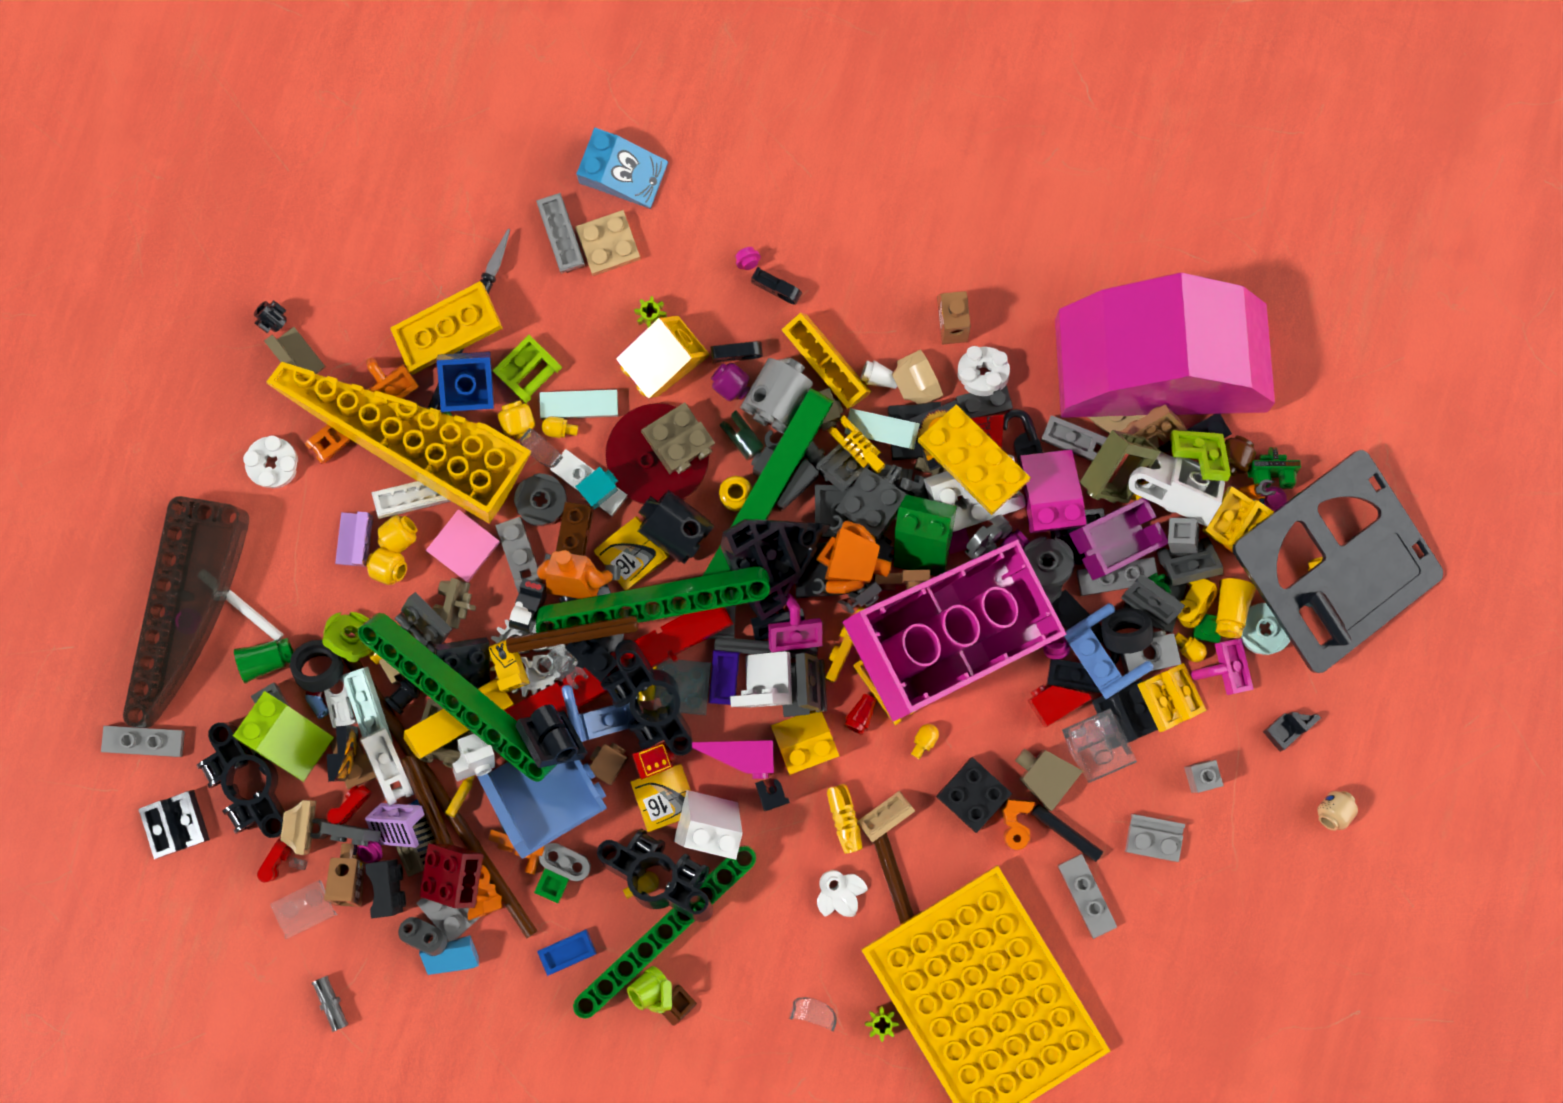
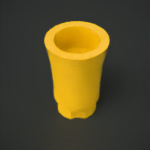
(1233, 606)

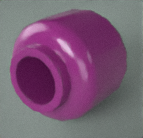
(730, 381)

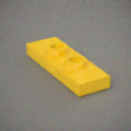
(840, 654)

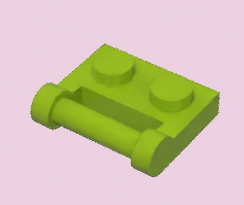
(521, 363)

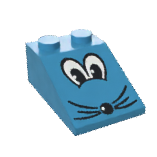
(621, 168)

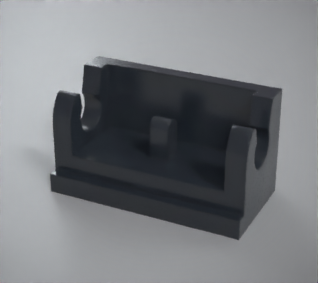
(774, 799)

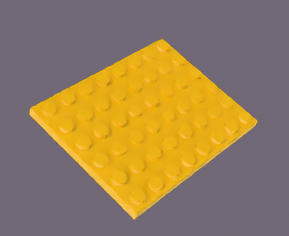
(985, 996)

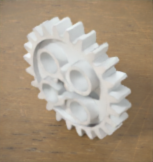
(536, 678)

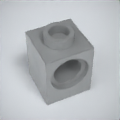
(1183, 535)
(1203, 776)

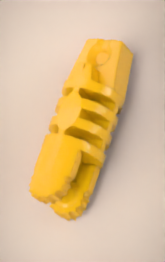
(858, 446)
(844, 818)

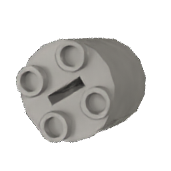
(777, 393)

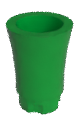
(262, 658)

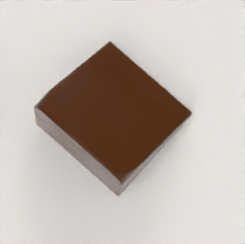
(681, 1005)

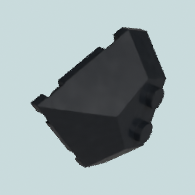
(776, 546)

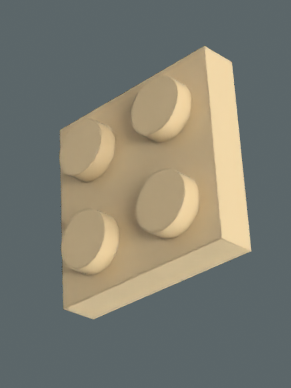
(608, 243)

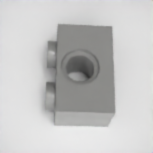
(1165, 653)

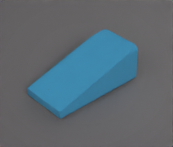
(457, 956)

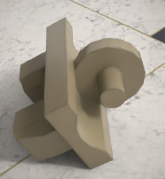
(456, 601)

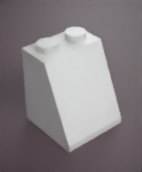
(709, 825)

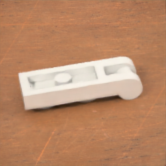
(386, 765)

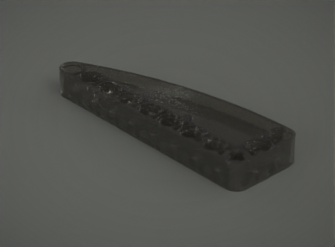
(199, 586)

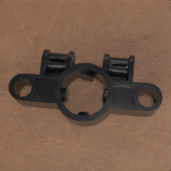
(648, 725)
(220, 769)
(646, 852)

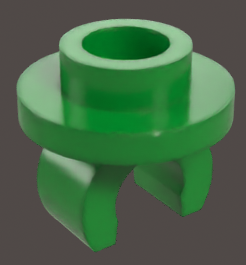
(1158, 580)

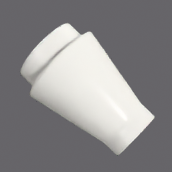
(877, 375)

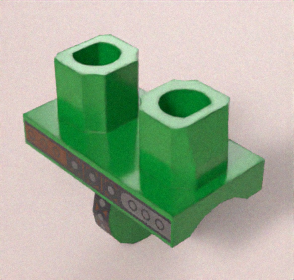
(1275, 466)

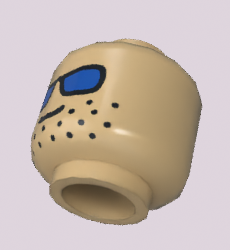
(1337, 810)

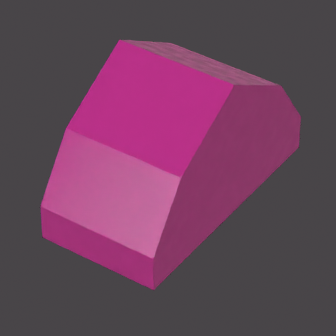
(1163, 343)
(953, 629)

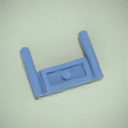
(1095, 657)
(598, 721)

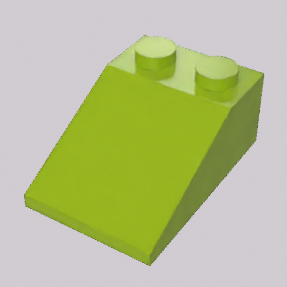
(283, 736)

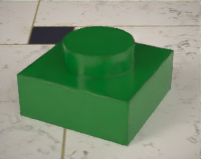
(1207, 630)
(551, 885)

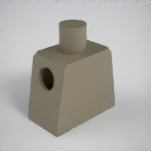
(1047, 776)

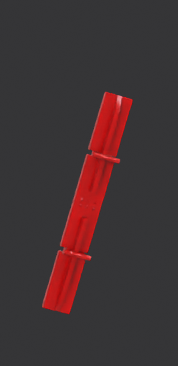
(675, 638)

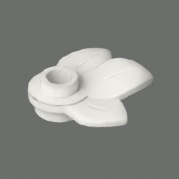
(843, 896)

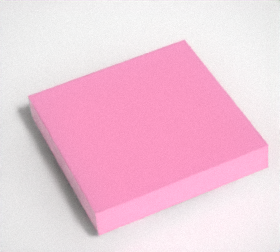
(463, 546)

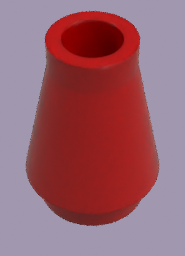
(860, 716)

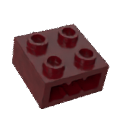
(451, 875)

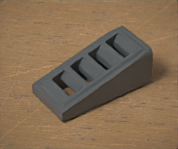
(801, 480)

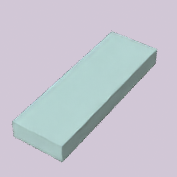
(579, 404)
(884, 428)
(365, 701)

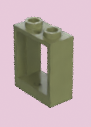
(1108, 458)

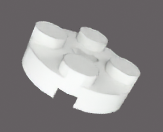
(985, 357)
(257, 457)

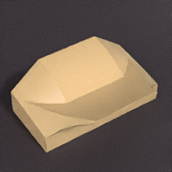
(917, 379)
(298, 826)

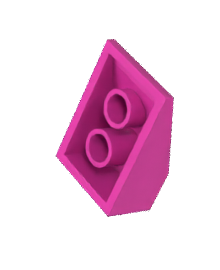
(1053, 492)
(746, 756)

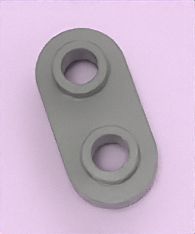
(565, 862)

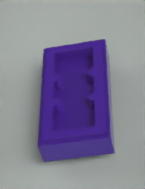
(723, 677)

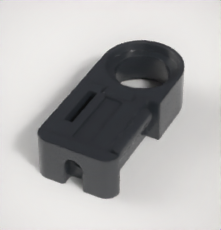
(776, 286)
(736, 351)

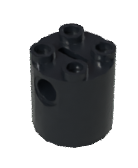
(674, 526)

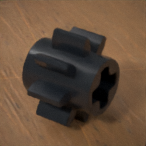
(270, 316)

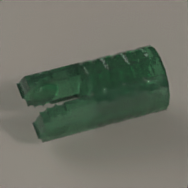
(745, 439)

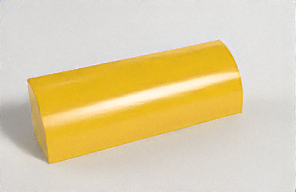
(826, 360)
(444, 728)

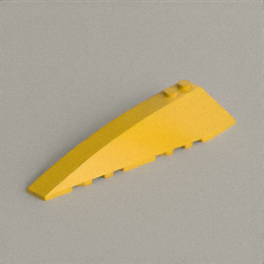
(442, 451)

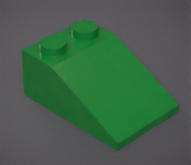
(923, 534)

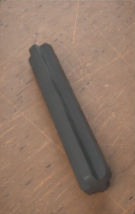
(754, 647)

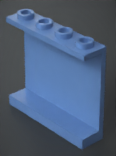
(545, 809)

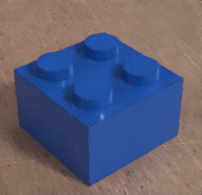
(465, 381)

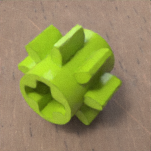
(645, 308)
(887, 1028)

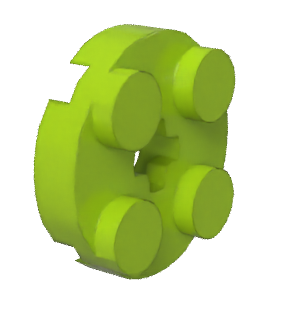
(339, 643)

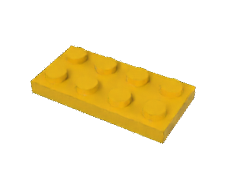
(446, 327)
(974, 459)

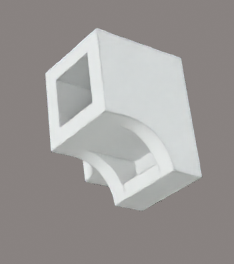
(475, 758)

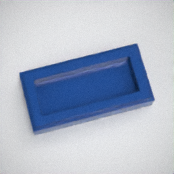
(567, 952)

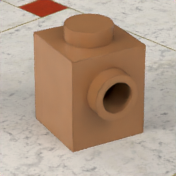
(608, 762)

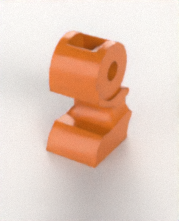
(1016, 835)
(487, 897)

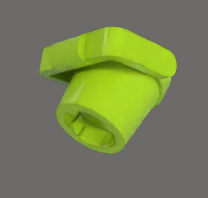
(650, 989)

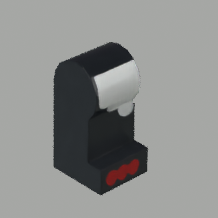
(529, 601)

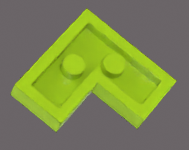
(1207, 448)

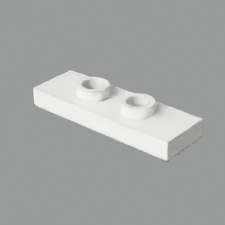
(574, 471)
(405, 499)

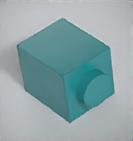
(598, 487)

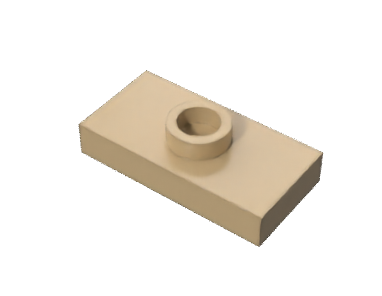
(886, 816)

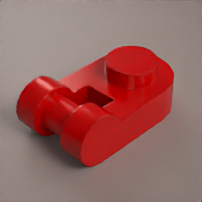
(355, 799)
(269, 868)

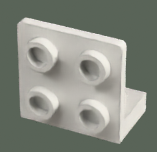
(766, 681)

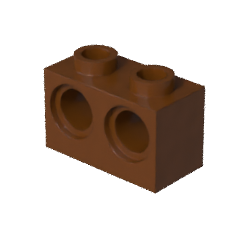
(575, 528)

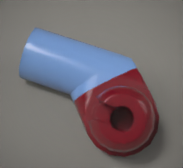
(315, 701)

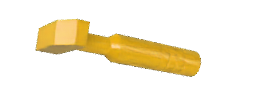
(460, 796)

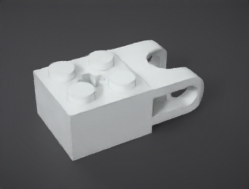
(1179, 488)
(969, 511)

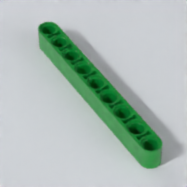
(779, 467)
(664, 596)
(450, 691)
(658, 943)

